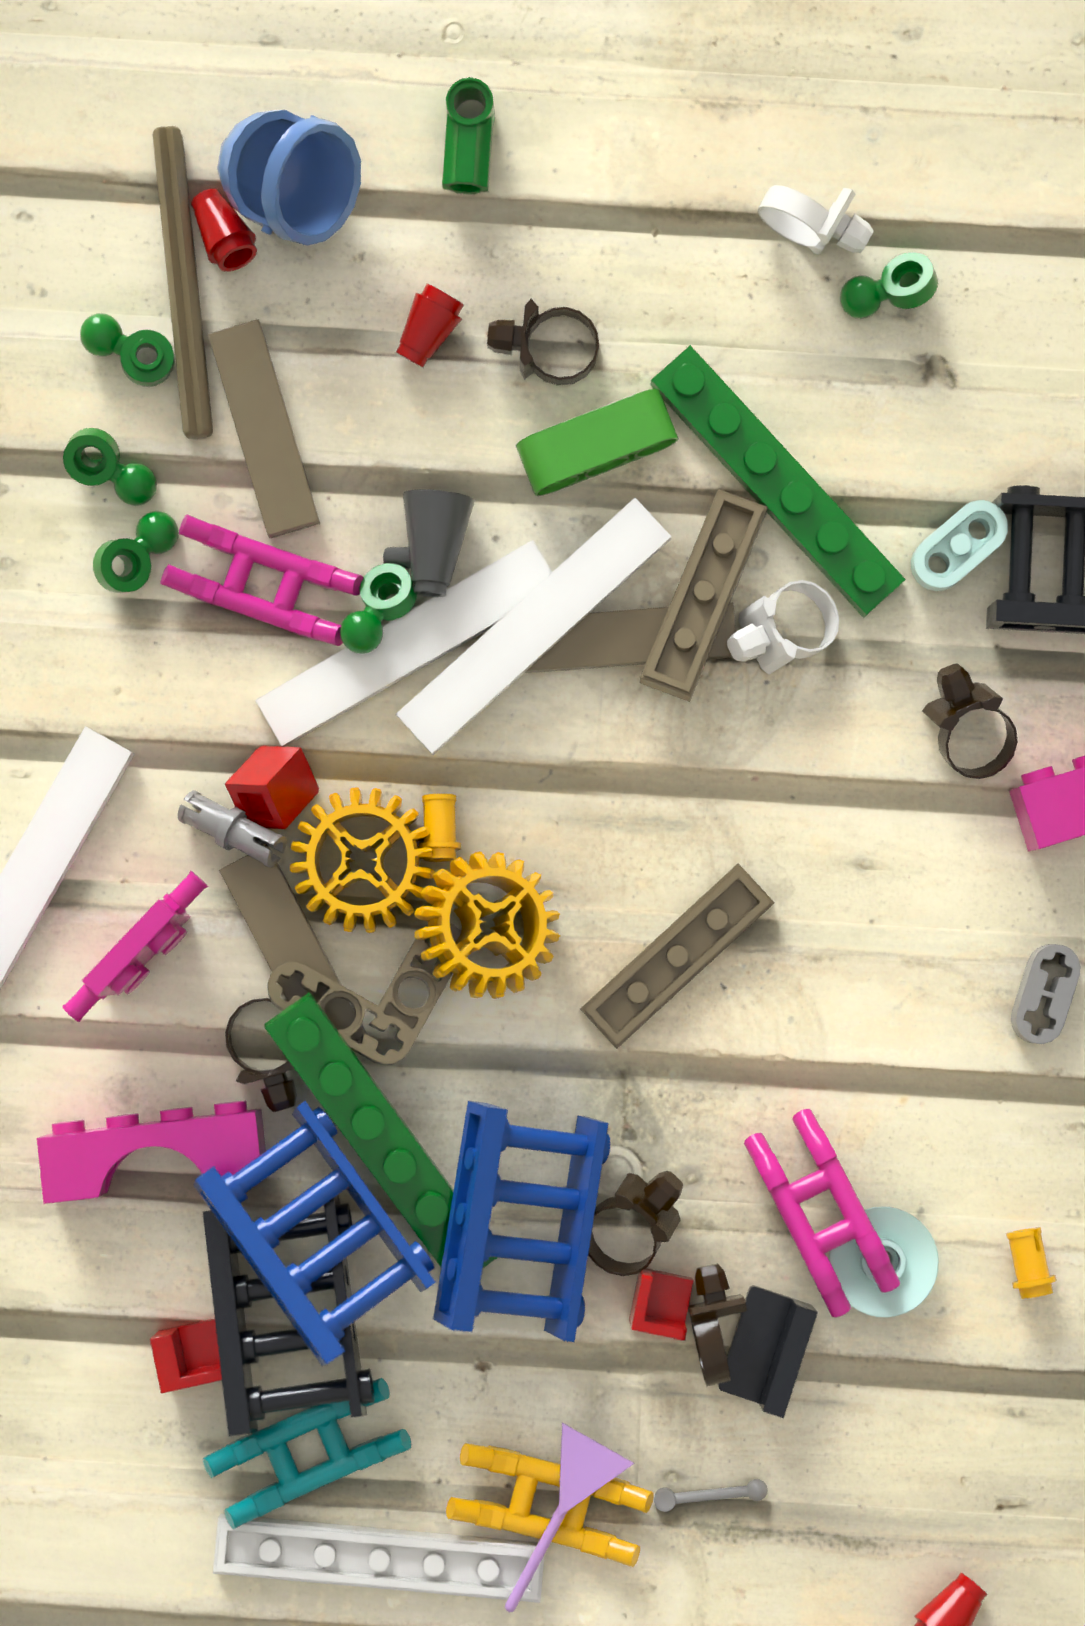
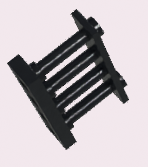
(1018, 605)
(241, 1347)

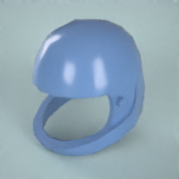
(291, 174)

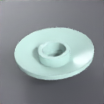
(911, 1255)

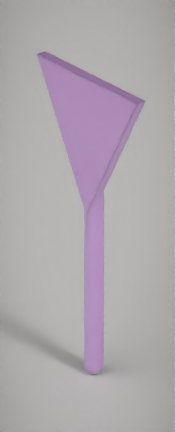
(583, 1470)

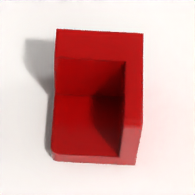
(273, 786)
(661, 1304)
(186, 1356)

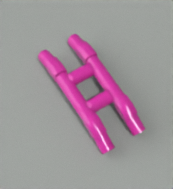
(246, 553)
(815, 1245)

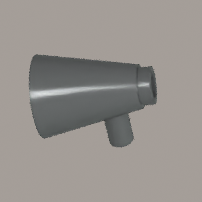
(435, 535)

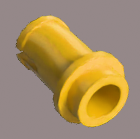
(440, 819)
(1030, 1263)

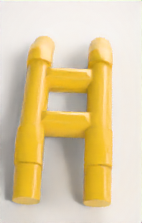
(518, 1516)

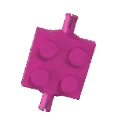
(125, 963)

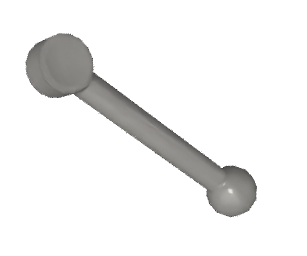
(666, 1499)

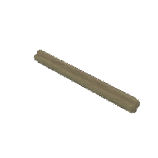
(182, 282)

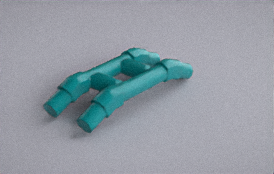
(291, 1482)

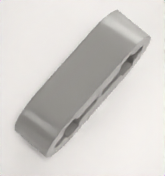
(1058, 997)

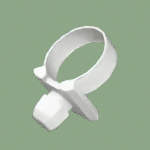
(810, 224)
(763, 641)

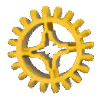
(332, 826)
(504, 941)

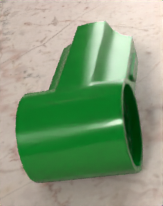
(468, 140)

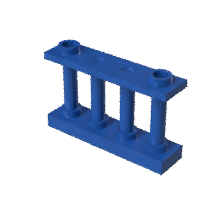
(481, 1188)
(292, 1283)

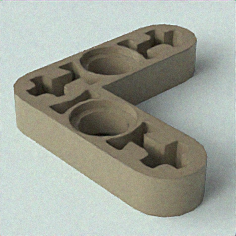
(387, 1013)

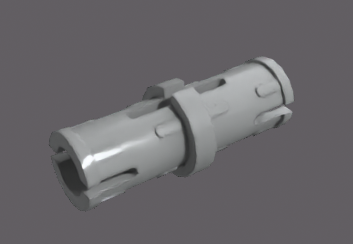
(232, 828)

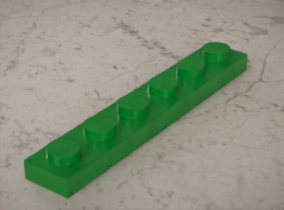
(777, 481)
(366, 1120)

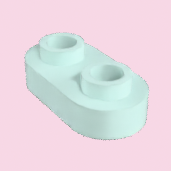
(957, 546)

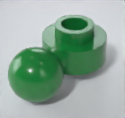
(905, 282)
(104, 336)
(132, 482)
(154, 534)
(363, 629)

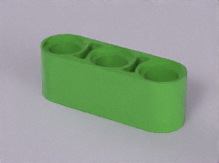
(596, 442)

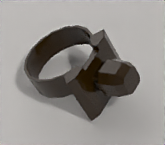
(506, 337)
(959, 697)
(278, 1090)
(654, 1203)
(712, 1283)

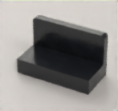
(768, 1349)

